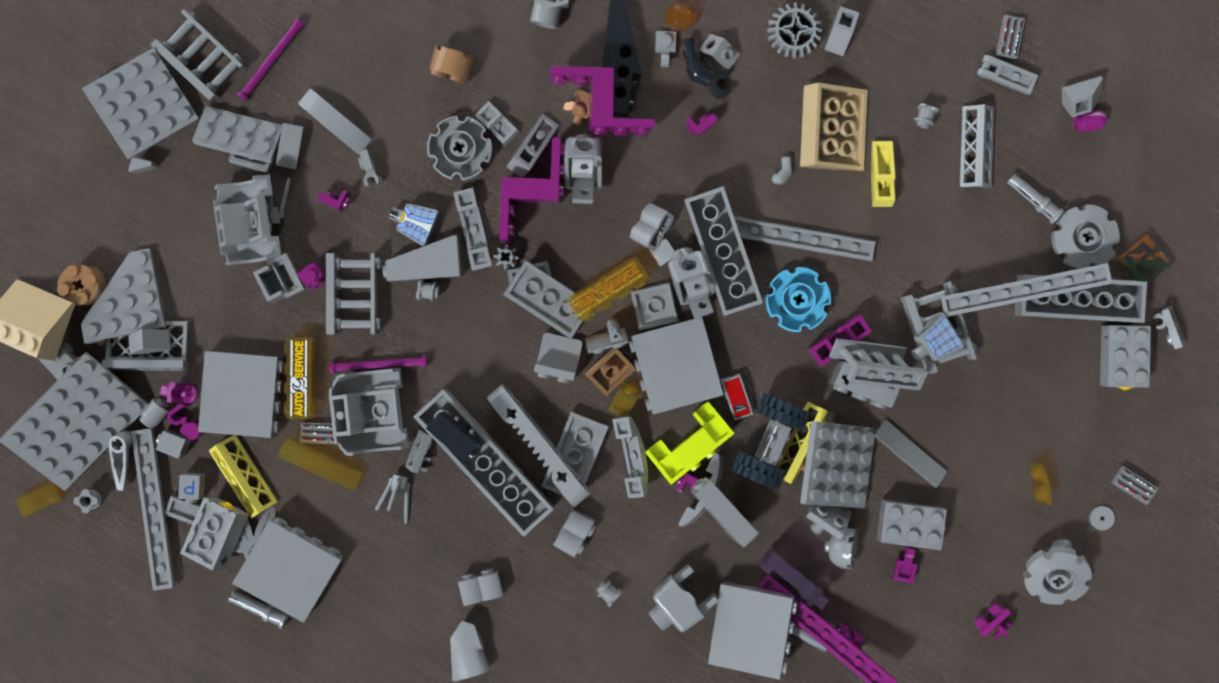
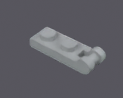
(1007, 75)

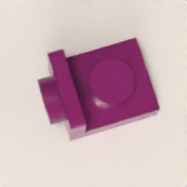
(705, 124)
(331, 200)
(683, 480)

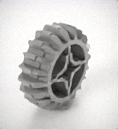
(793, 48)

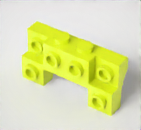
(693, 449)

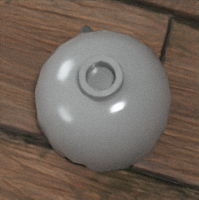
(843, 550)

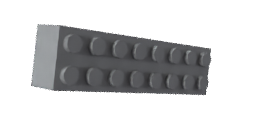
(491, 468)

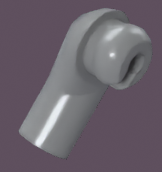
(785, 173)

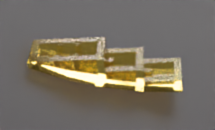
(320, 464)

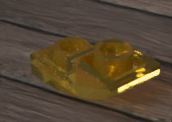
(1042, 489)
(38, 499)

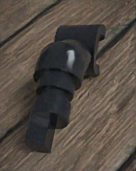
(699, 73)

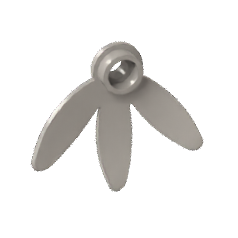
(248, 540)

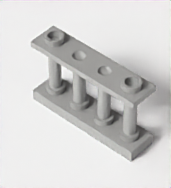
(194, 76)
(334, 284)
(917, 323)
(878, 364)

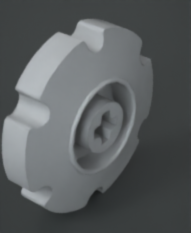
(444, 143)
(1098, 229)
(1057, 575)

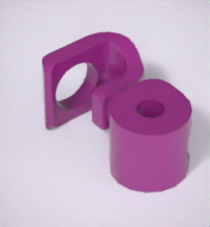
(189, 429)

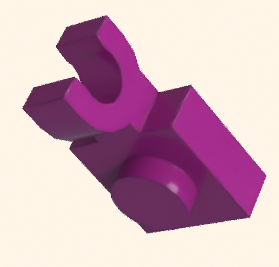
(905, 568)

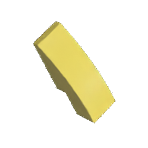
(882, 174)

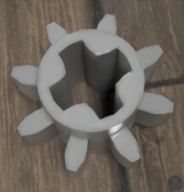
(500, 257)

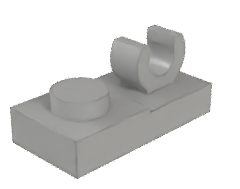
(1174, 333)
(418, 452)

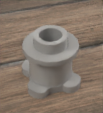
(925, 115)
(427, 290)
(84, 502)
(608, 592)

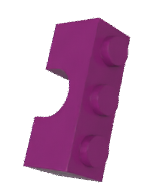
(854, 330)

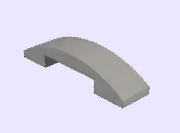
(334, 121)
(473, 229)
(635, 456)
(716, 468)

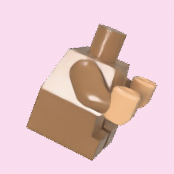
(580, 107)

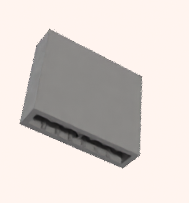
(676, 365)
(240, 394)
(288, 569)
(752, 630)

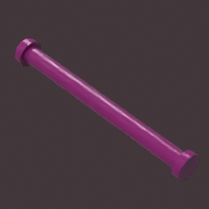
(270, 59)
(378, 364)

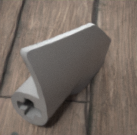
(467, 652)

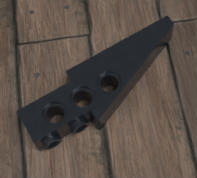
(619, 38)

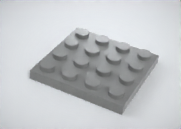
(140, 103)
(837, 465)

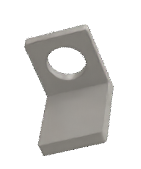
(721, 51)

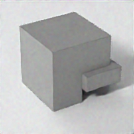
(279, 279)

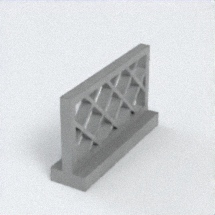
(150, 363)

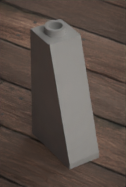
(428, 262)
(723, 512)

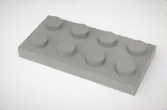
(238, 134)
(543, 298)
(579, 447)

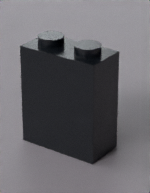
(454, 436)

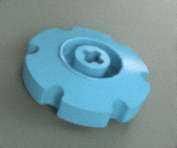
(814, 297)

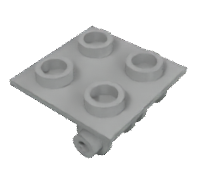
(614, 338)

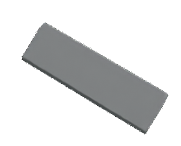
(910, 453)

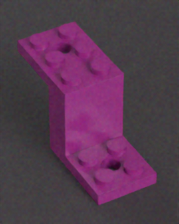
(600, 100)
(531, 191)

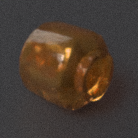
(679, 17)

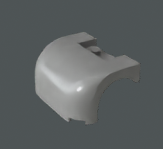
(244, 221)
(367, 412)

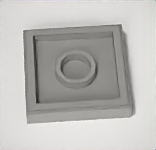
(654, 306)

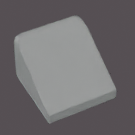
(140, 165)
(663, 252)

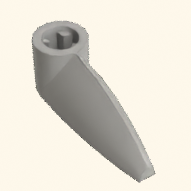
(119, 457)

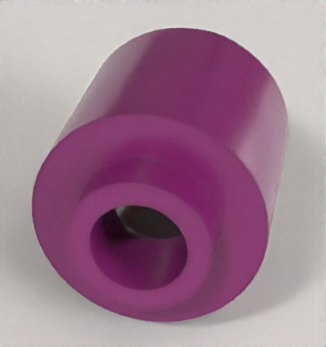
(1090, 121)

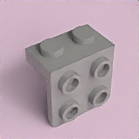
(558, 357)

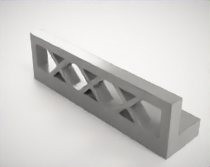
(984, 146)

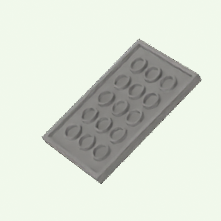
(74, 421)

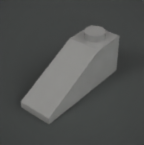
(532, 146)

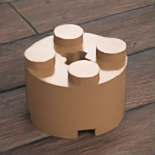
(451, 63)
(70, 284)

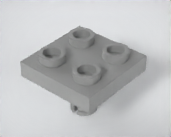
(831, 518)

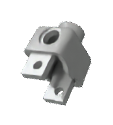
(583, 166)
(688, 271)
(678, 605)

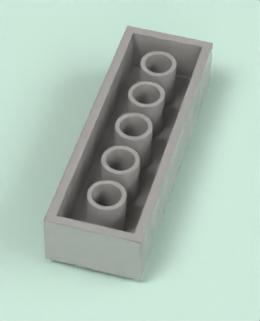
(723, 251)
(1112, 302)

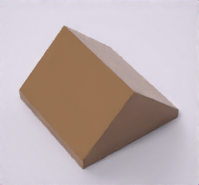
(610, 371)

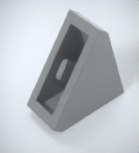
(149, 341)

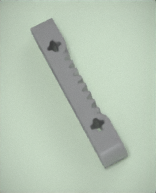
(574, 488)

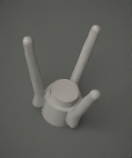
(274, 214)
(396, 484)

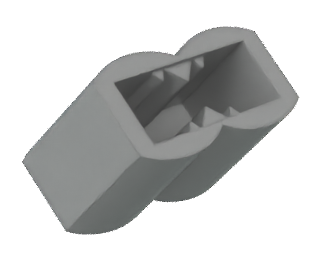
(651, 226)
(574, 532)
(480, 587)

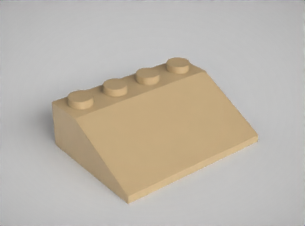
(833, 127)
(33, 320)

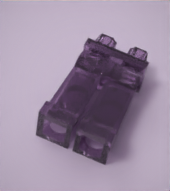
(807, 589)

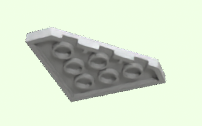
(127, 302)

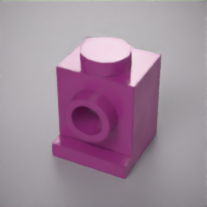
(313, 276)

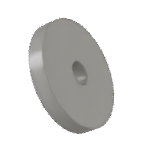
(1104, 524)

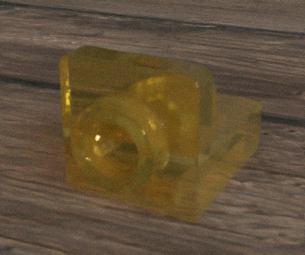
(624, 399)

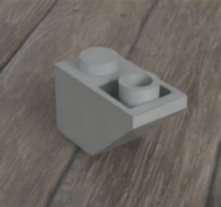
(841, 31)
(1082, 96)

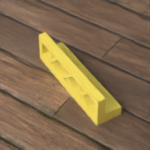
(800, 458)
(236, 479)

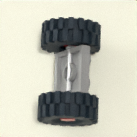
(770, 448)

